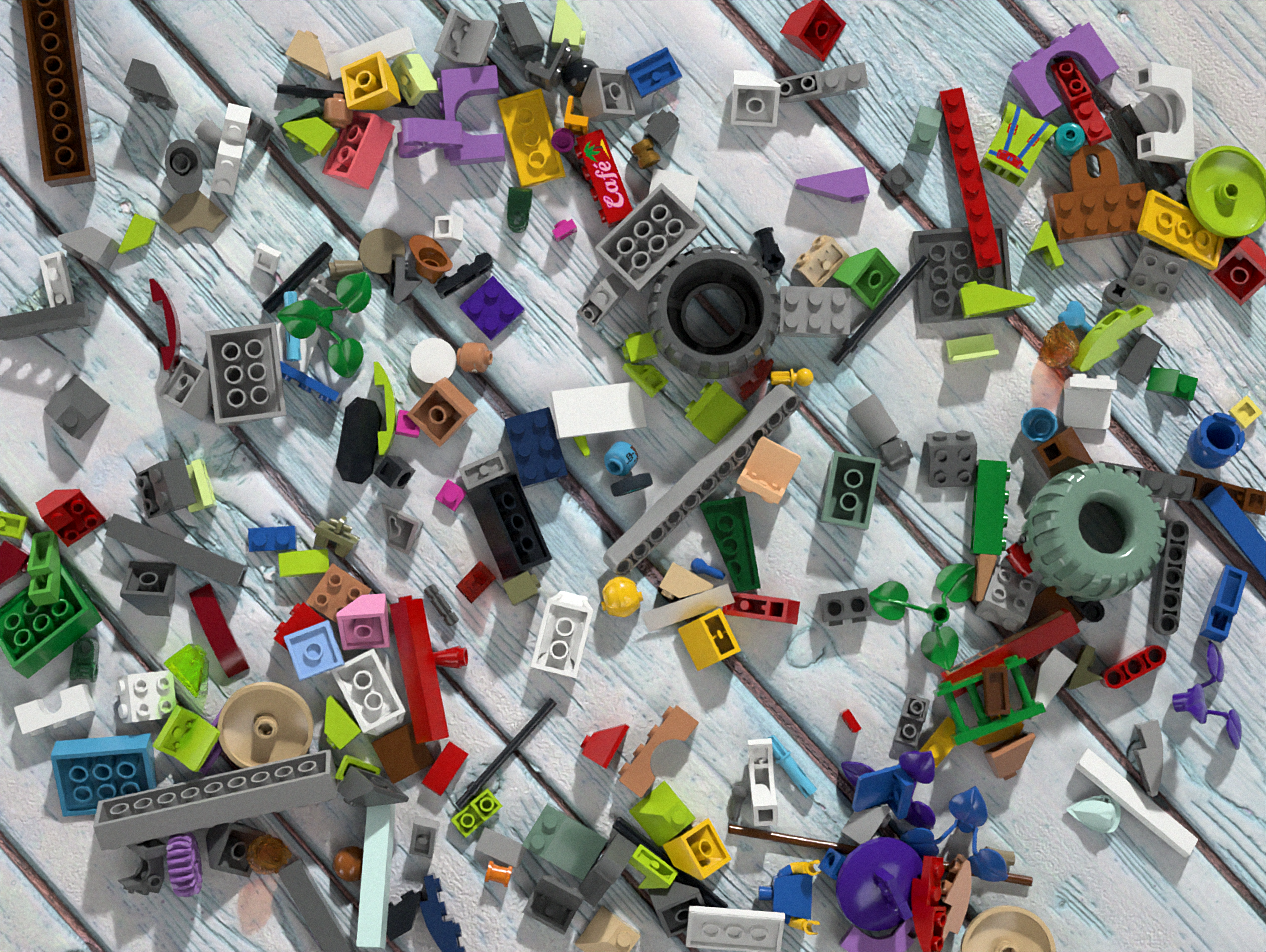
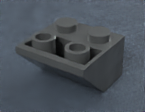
(521, 29)
(149, 84)
(165, 487)

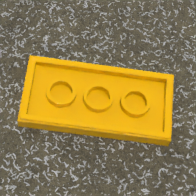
(530, 138)
(1179, 230)

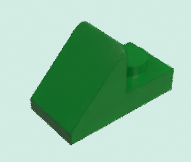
(1171, 383)

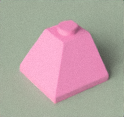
(364, 623)

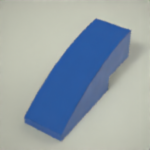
(1223, 604)

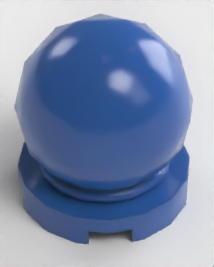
(1215, 441)

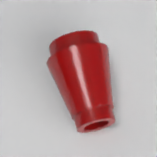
(452, 657)

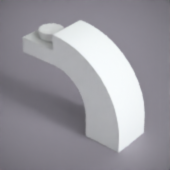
(762, 782)

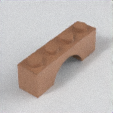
(638, 774)

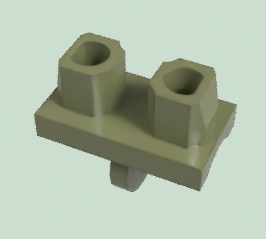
(338, 532)

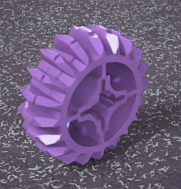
(184, 864)

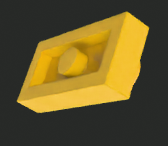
(940, 741)

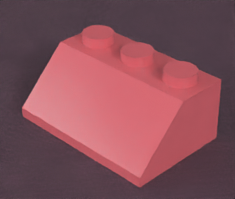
(359, 150)

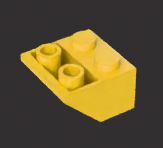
(709, 639)

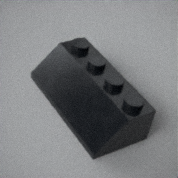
(509, 526)

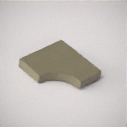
(194, 212)

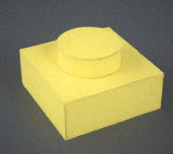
(1245, 412)

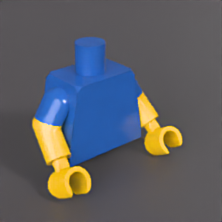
(793, 894)

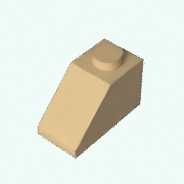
(308, 53)
(682, 583)

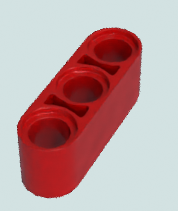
(1143, 662)

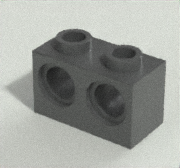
(844, 600)

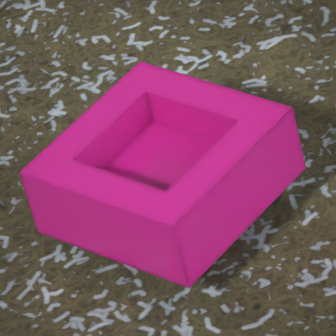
(564, 229)
(405, 425)
(451, 495)

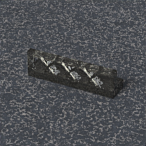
(1129, 147)

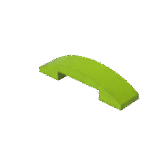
(386, 438)

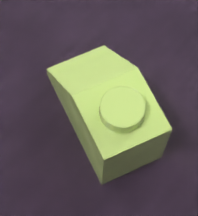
(567, 26)

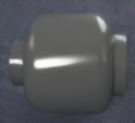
(895, 454)

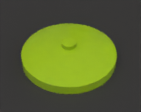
(1228, 191)

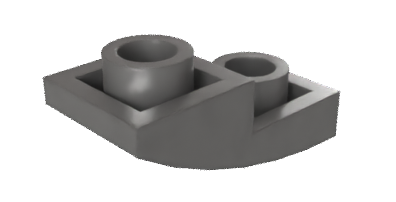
(911, 720)

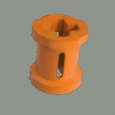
(498, 873)

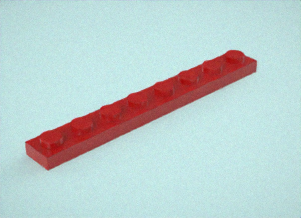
(969, 178)

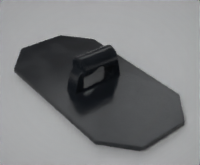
(358, 440)

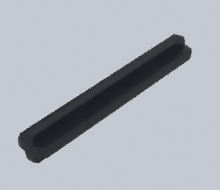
(297, 277)

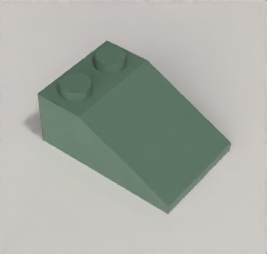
(564, 841)

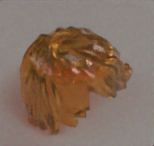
(1059, 347)
(267, 855)

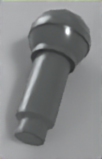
(739, 794)

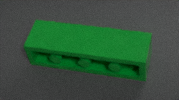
(988, 508)

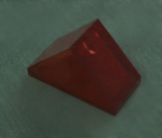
(476, 582)

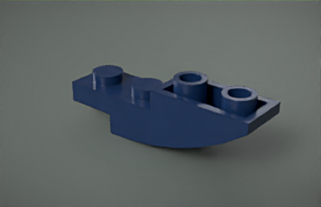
(443, 931)

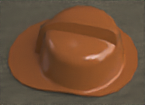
(430, 258)

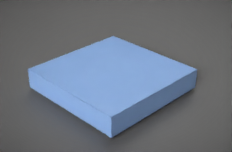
(314, 650)

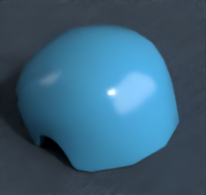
(1039, 424)

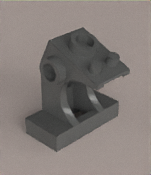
(151, 857)

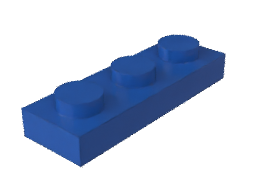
(308, 384)

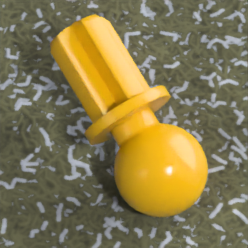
(802, 377)

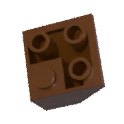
(1061, 453)

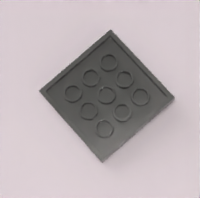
(950, 267)

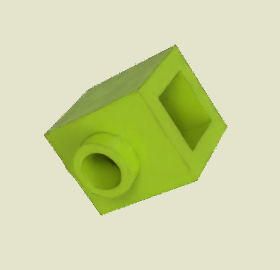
(639, 347)

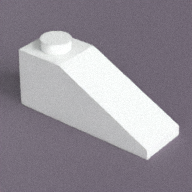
(1050, 676)

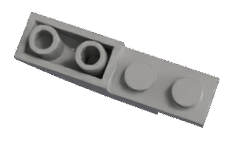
(822, 84)

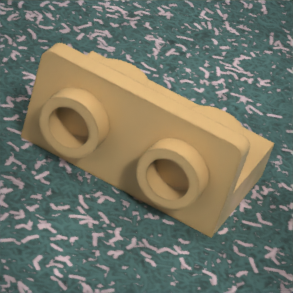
(820, 260)

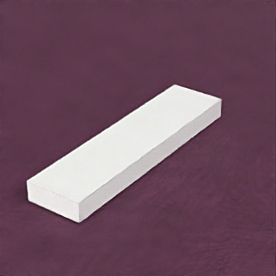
(391, 45)

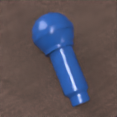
(699, 566)

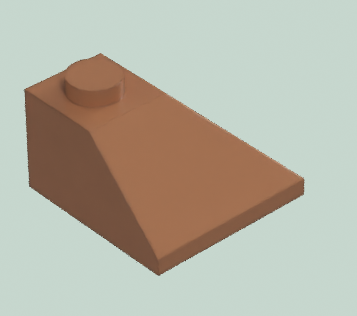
(1010, 755)

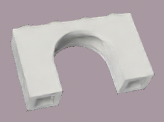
(1175, 89)

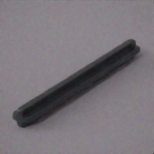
(682, 877)

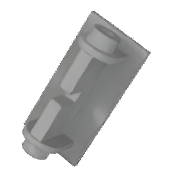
(324, 292)

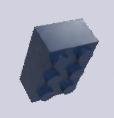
(536, 448)

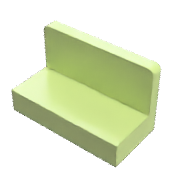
(413, 77)
(971, 349)
(201, 486)

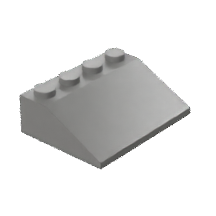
(650, 237)
(245, 374)

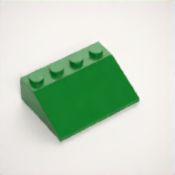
(38, 634)

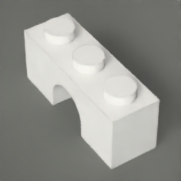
(75, 704)

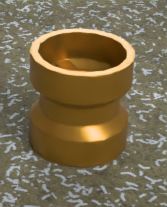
(645, 153)

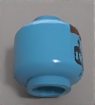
(620, 458)

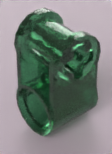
(518, 205)
(85, 661)

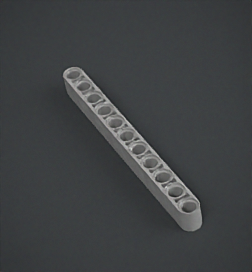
(701, 480)

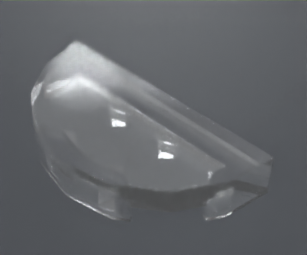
(405, 323)

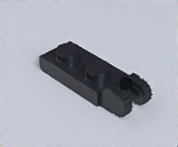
(464, 275)

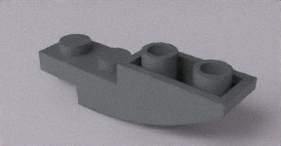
(1161, 484)

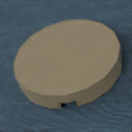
(378, 248)

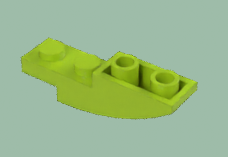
(1103, 337)

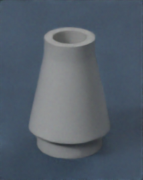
(209, 132)

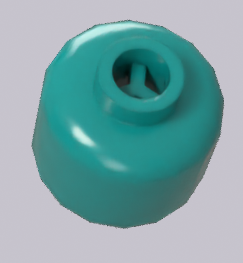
(1069, 139)

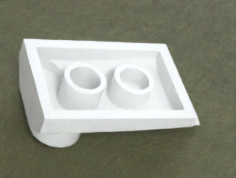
(562, 635)
(370, 694)

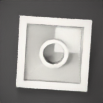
(754, 99)

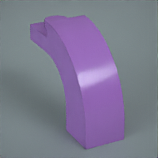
(897, 941)

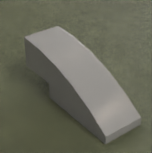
(1150, 755)

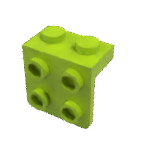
(714, 412)
(187, 738)

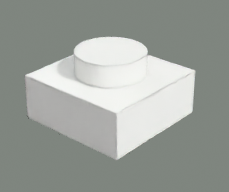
(266, 258)

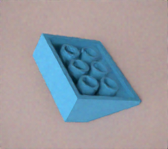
(101, 770)

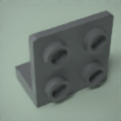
(540, 76)

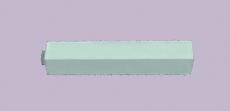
(376, 877)

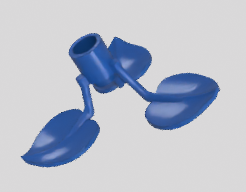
(970, 813)

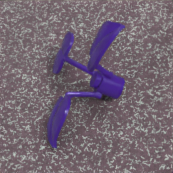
(1194, 699)
(920, 768)

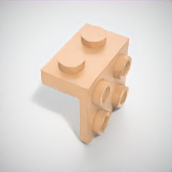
(769, 470)

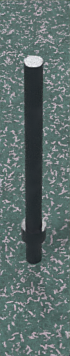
(302, 91)
(850, 344)
(475, 788)

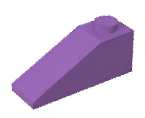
(839, 185)

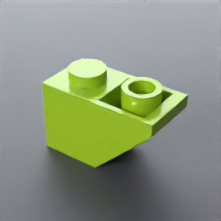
(313, 133)

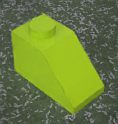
(339, 724)

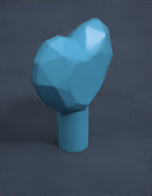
(1075, 317)

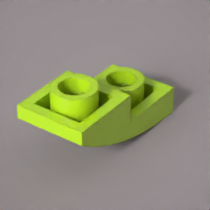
(303, 563)
(476, 813)

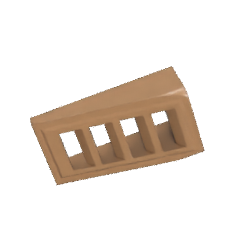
(984, 567)

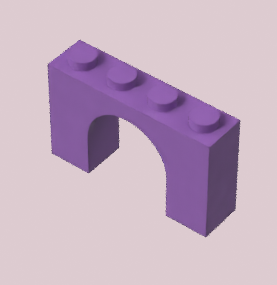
(1083, 46)
(457, 87)

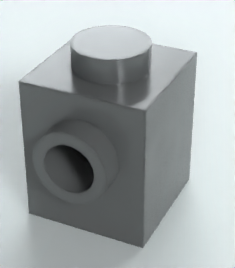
(661, 127)

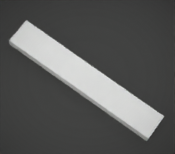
(1136, 803)

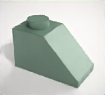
(925, 130)

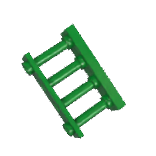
(985, 724)

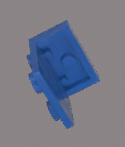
(884, 786)

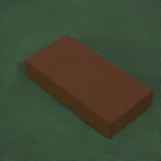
(996, 690)

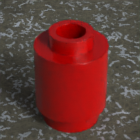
(1018, 559)

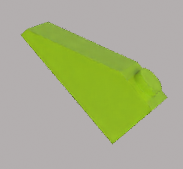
(988, 299)

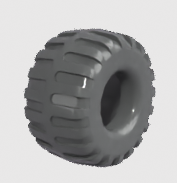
(723, 271)

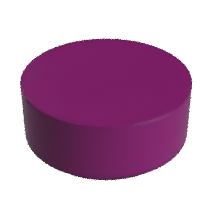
(563, 140)

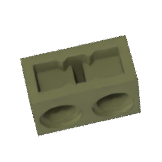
(522, 588)

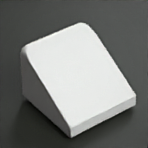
(448, 228)

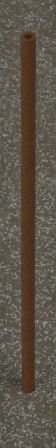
(842, 848)

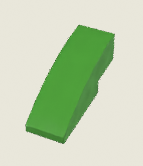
(44, 569)

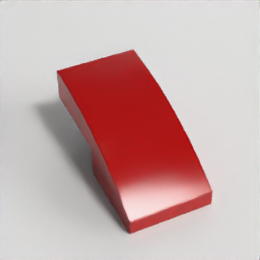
(444, 768)

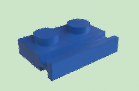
(654, 72)

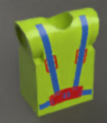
(1016, 144)

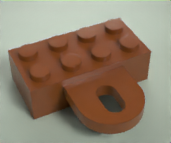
(1096, 205)

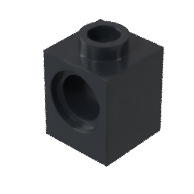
(394, 472)

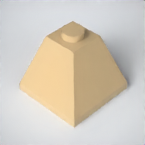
(607, 934)

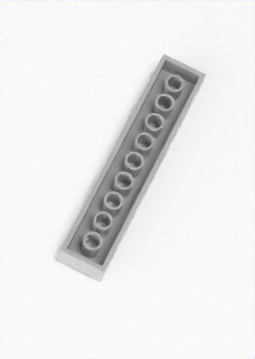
(216, 800)

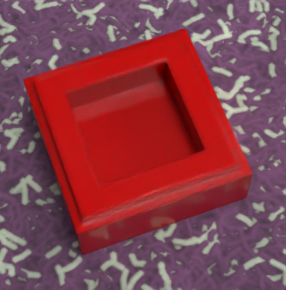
(850, 721)

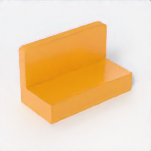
(577, 124)

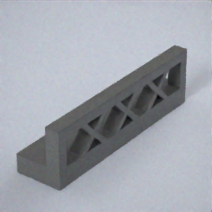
(44, 321)

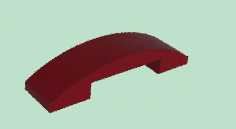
(170, 353)
(218, 631)

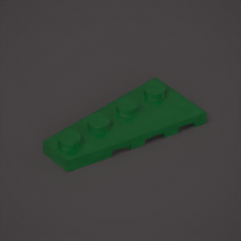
(733, 536)

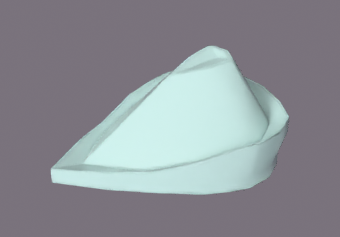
(1097, 813)

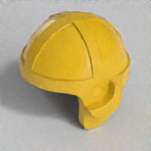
(621, 597)

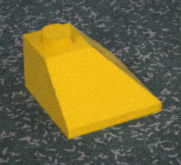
(370, 84)
(697, 850)

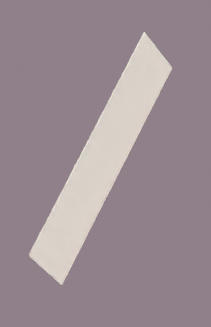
(688, 607)

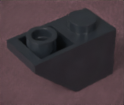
(402, 914)

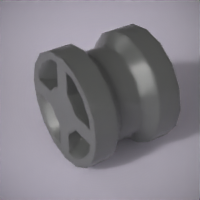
(1112, 294)

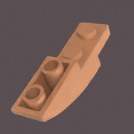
(956, 893)

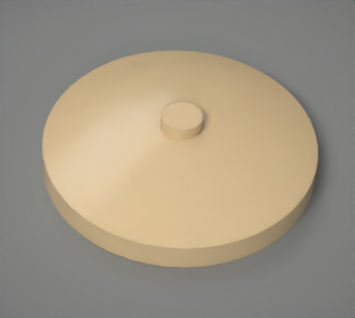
(265, 724)
(1007, 930)

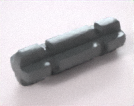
(441, 605)

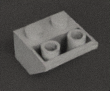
(93, 245)

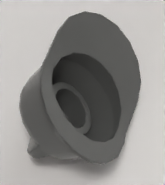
(184, 166)

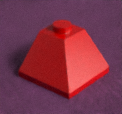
(814, 29)
(1241, 270)
(603, 744)

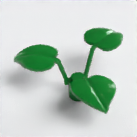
(303, 316)
(942, 644)

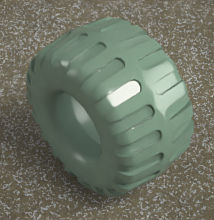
(1066, 557)

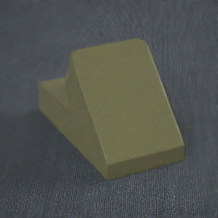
(1080, 675)

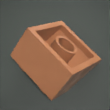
(442, 411)

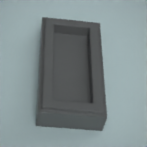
(1139, 359)

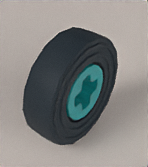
(631, 484)

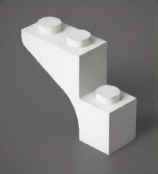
(230, 149)

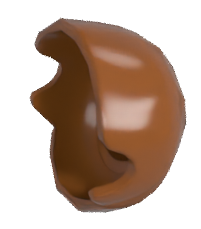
(348, 863)

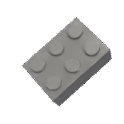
(814, 312)

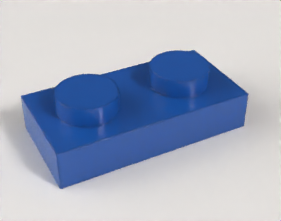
(272, 538)

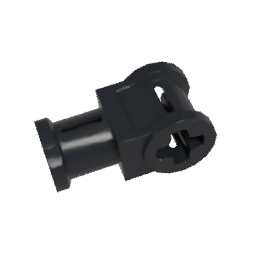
(769, 251)

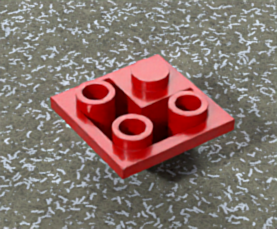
(69, 514)

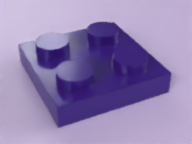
(492, 308)

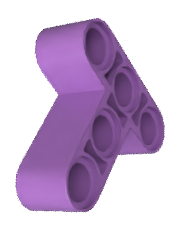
(425, 135)

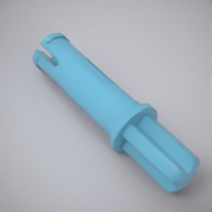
(292, 343)
(791, 767)

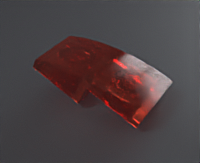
(759, 374)

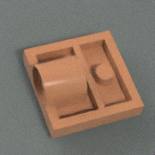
(335, 592)

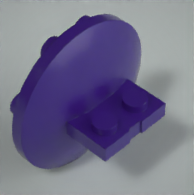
(877, 883)

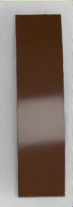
(1246, 498)

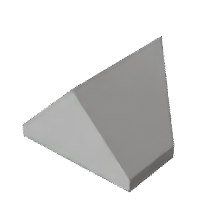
(401, 529)

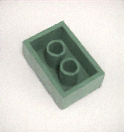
(850, 490)

